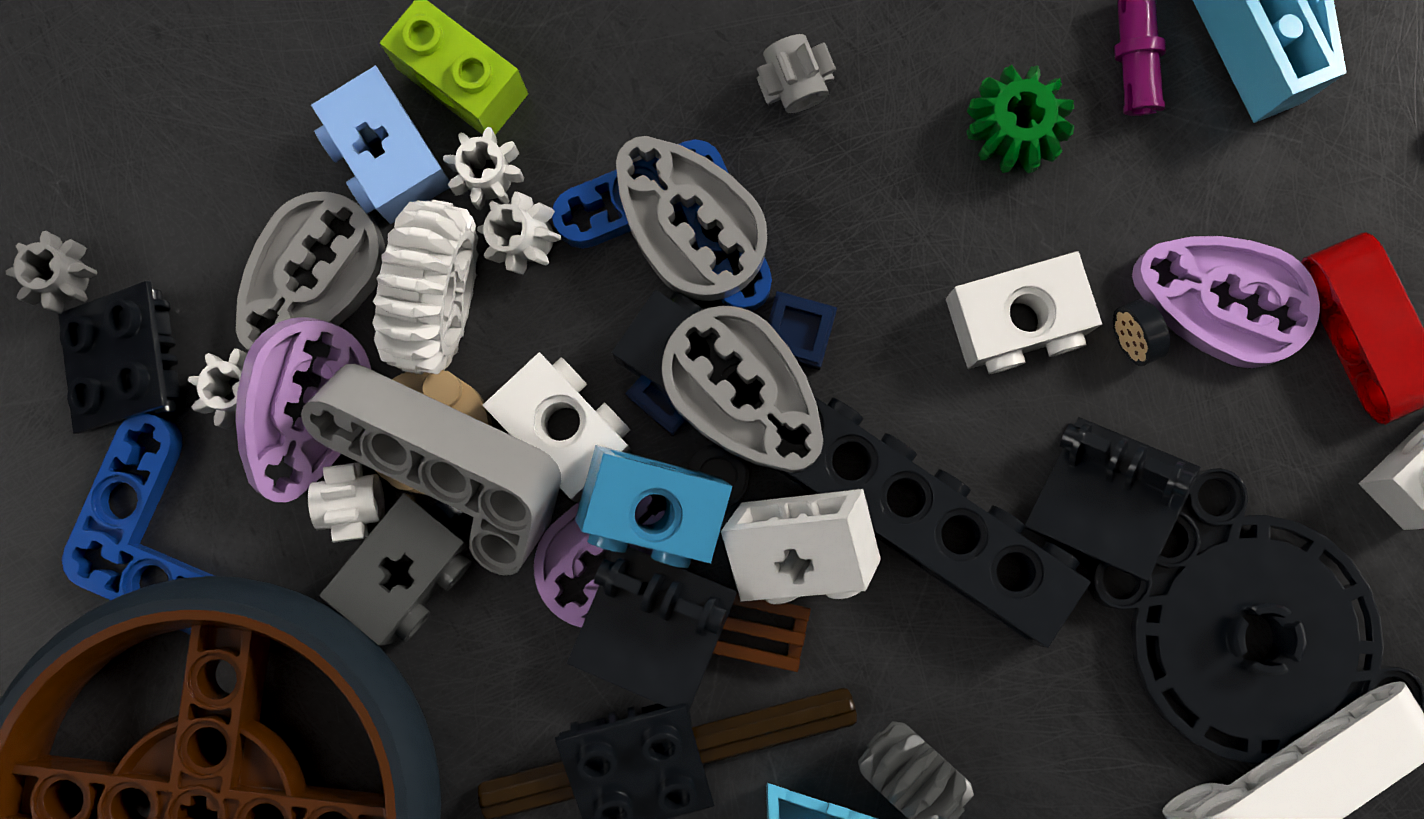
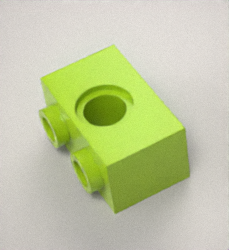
(454, 67)

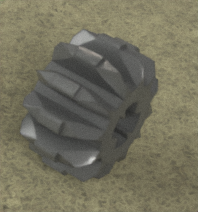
(914, 775)

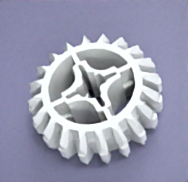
(425, 286)

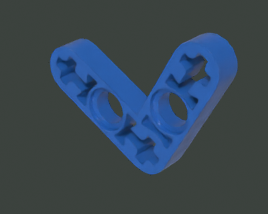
(603, 230)
(119, 536)

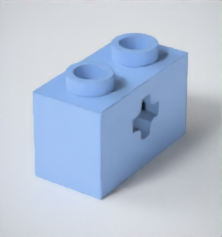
(363, 115)

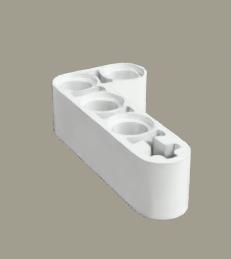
(1324, 770)

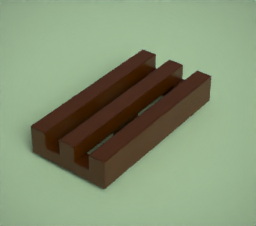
(794, 637)

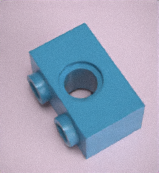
(691, 517)

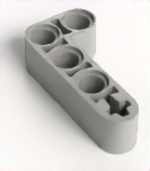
(443, 455)

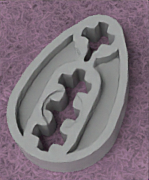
(722, 203)
(285, 246)
(763, 357)

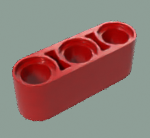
(1371, 325)

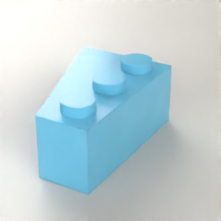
(1275, 49)

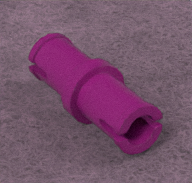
(1140, 57)

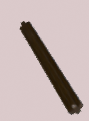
(714, 741)

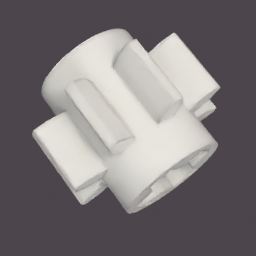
(473, 155)
(520, 216)
(214, 386)
(346, 502)

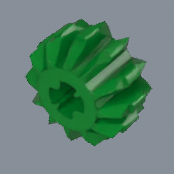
(1041, 112)

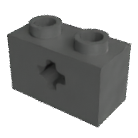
(366, 586)

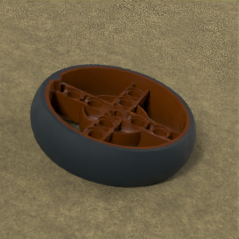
(171, 762)

